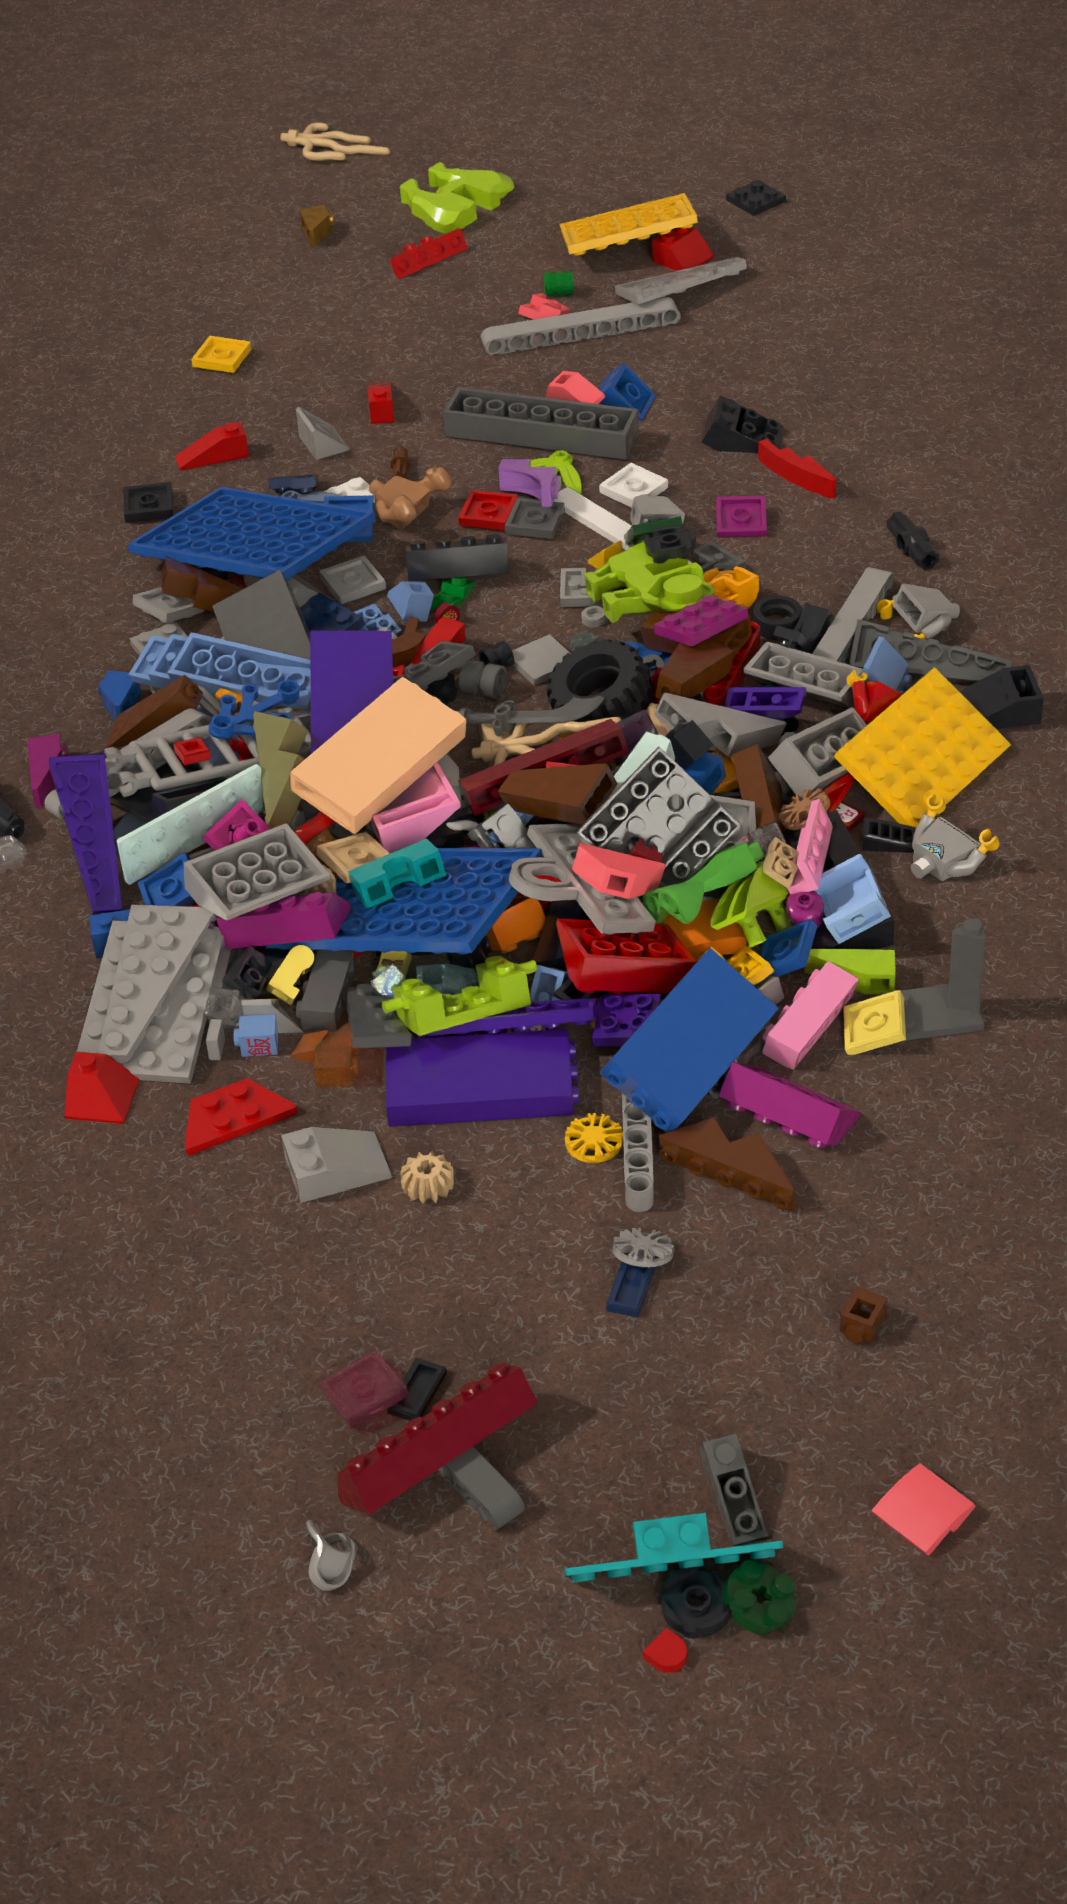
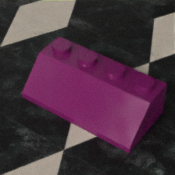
(287, 921)
(787, 1104)

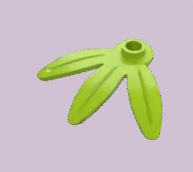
(562, 462)

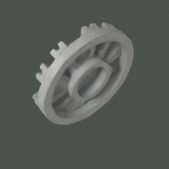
(643, 1248)

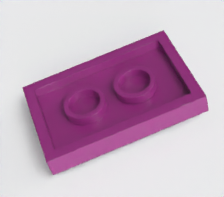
(700, 620)

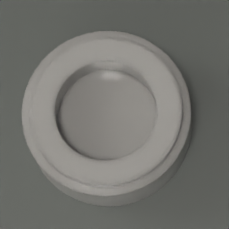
(593, 616)

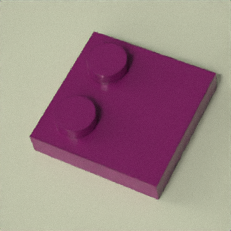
(741, 516)

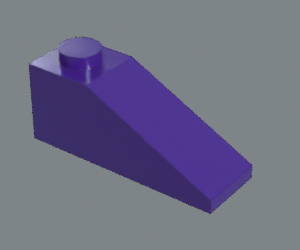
(767, 701)

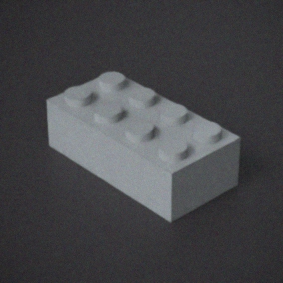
(808, 757)

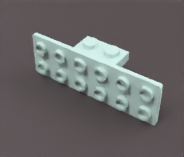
(185, 825)

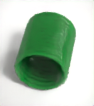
(558, 283)

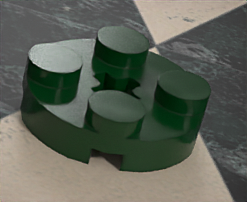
(772, 1585)

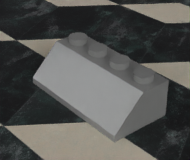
(794, 668)

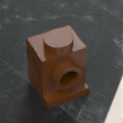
(861, 1322)

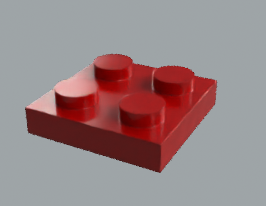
(487, 510)

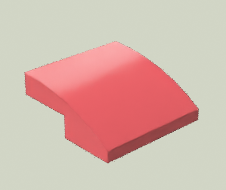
(923, 1508)

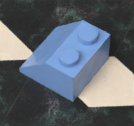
(887, 667)

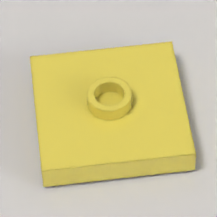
(874, 1023)

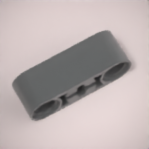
(483, 1488)

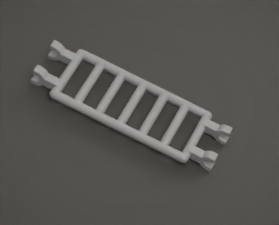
(150, 777)

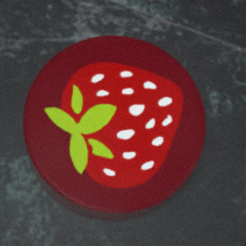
(447, 610)

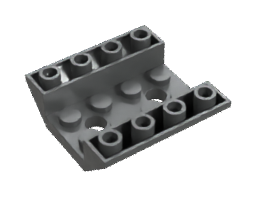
(640, 810)

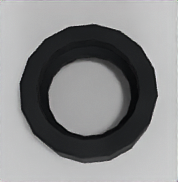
(774, 606)

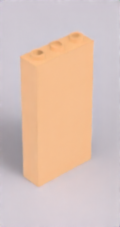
(378, 755)

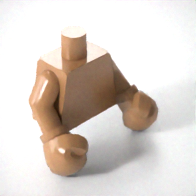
(403, 500)

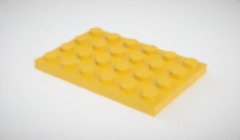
(628, 223)
(922, 747)

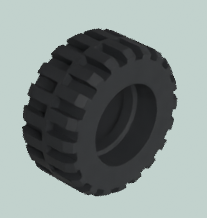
(599, 666)

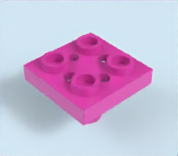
(241, 820)

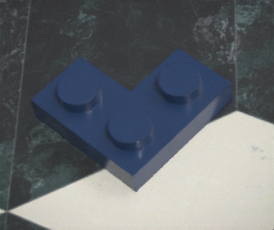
(303, 483)

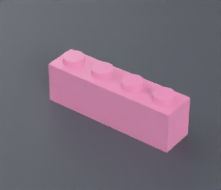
(809, 1015)

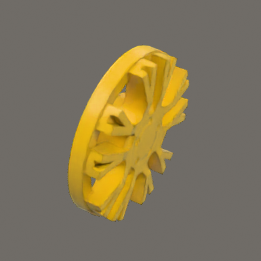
(594, 1138)

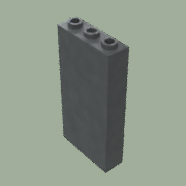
(265, 617)

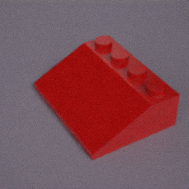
(623, 961)

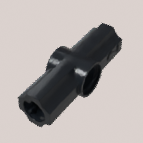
(912, 540)

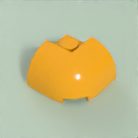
(734, 585)

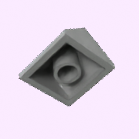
(319, 435)

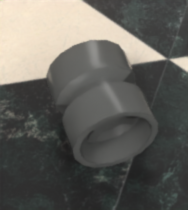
(479, 678)

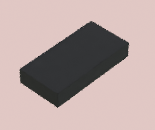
(422, 1384)

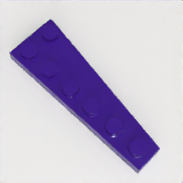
(86, 808)

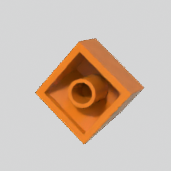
(519, 921)

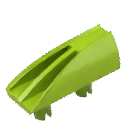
(747, 898)

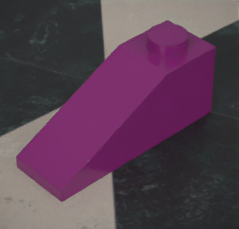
(39, 752)

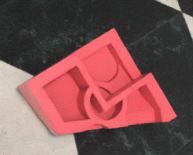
(542, 307)

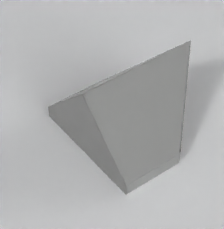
(271, 1006)

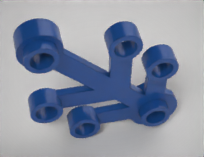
(224, 726)

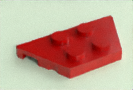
(232, 1113)

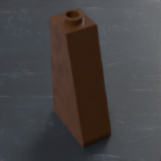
(732, 637)
(694, 668)
(154, 711)
(759, 785)
(559, 792)

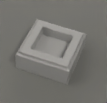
(215, 1039)

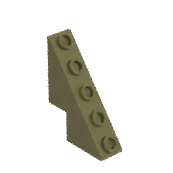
(278, 751)

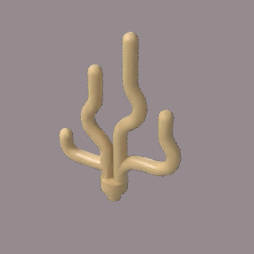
(309, 140)
(518, 745)

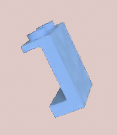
(851, 899)

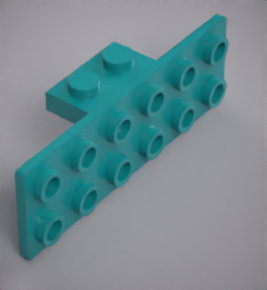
(672, 1540)

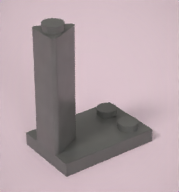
(953, 1006)

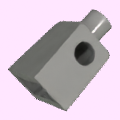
(653, 508)

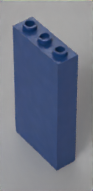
(689, 1041)

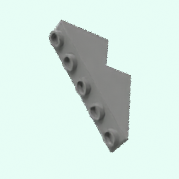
(725, 727)

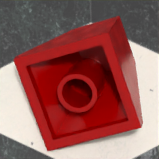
(98, 1089)

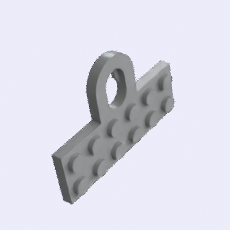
(559, 849)

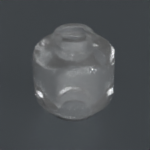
(11, 854)

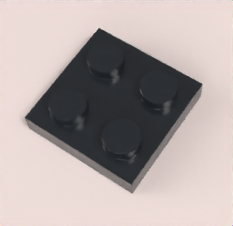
(755, 197)
(148, 502)

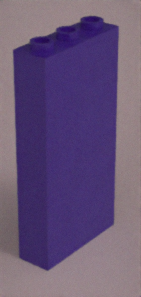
(346, 677)
(481, 1078)

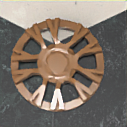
(798, 810)

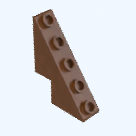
(195, 584)
(739, 1163)

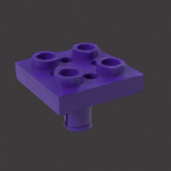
(616, 1022)

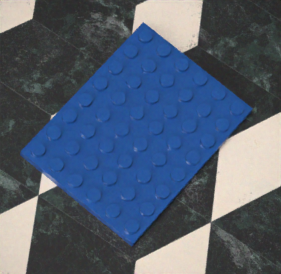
(252, 533)
(434, 917)

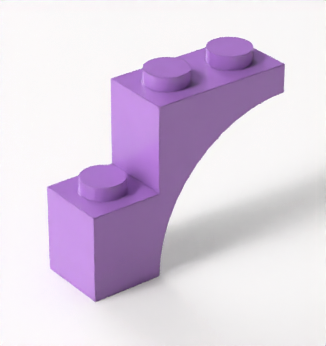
(537, 481)

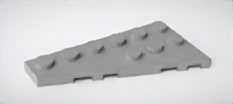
(678, 281)
(149, 966)

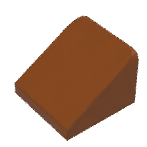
(306, 1047)

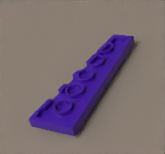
(545, 1013)

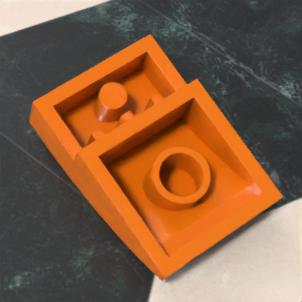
(700, 936)

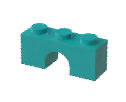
(414, 863)

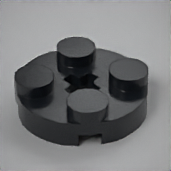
(670, 544)
(692, 1620)

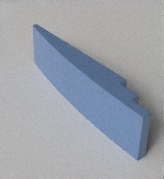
(222, 665)

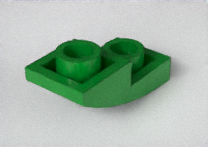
(453, 591)

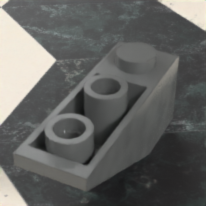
(732, 1488)

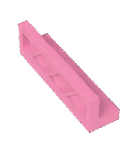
(812, 850)

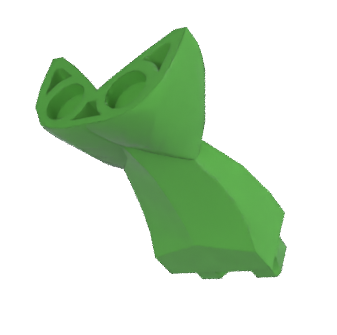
(685, 898)

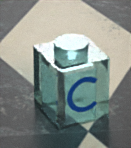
(386, 979)

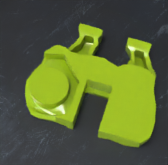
(457, 196)
(649, 584)

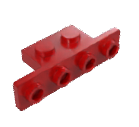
(427, 253)

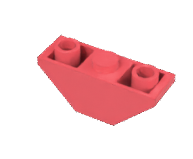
(573, 387)
(617, 872)

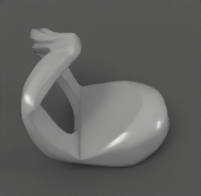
(330, 1566)

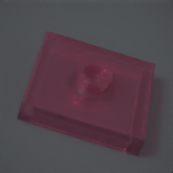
(363, 1389)

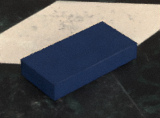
(630, 1289)

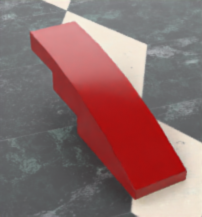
(799, 471)

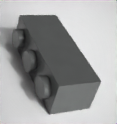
(326, 990)

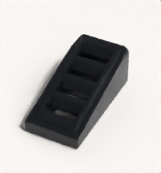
(875, 829)

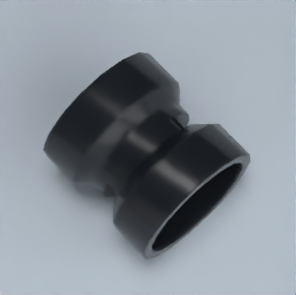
(499, 655)

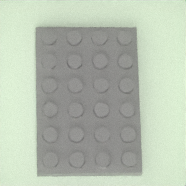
(176, 1033)

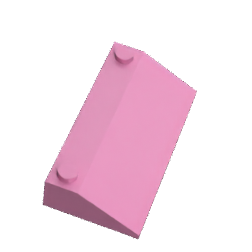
(416, 811)

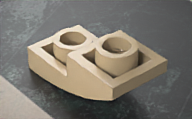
(780, 862)

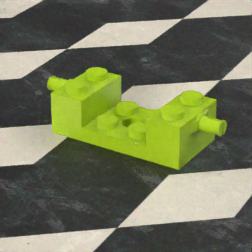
(426, 1010)

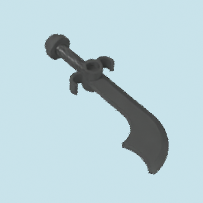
(505, 719)

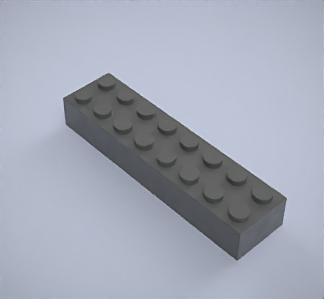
(541, 422)

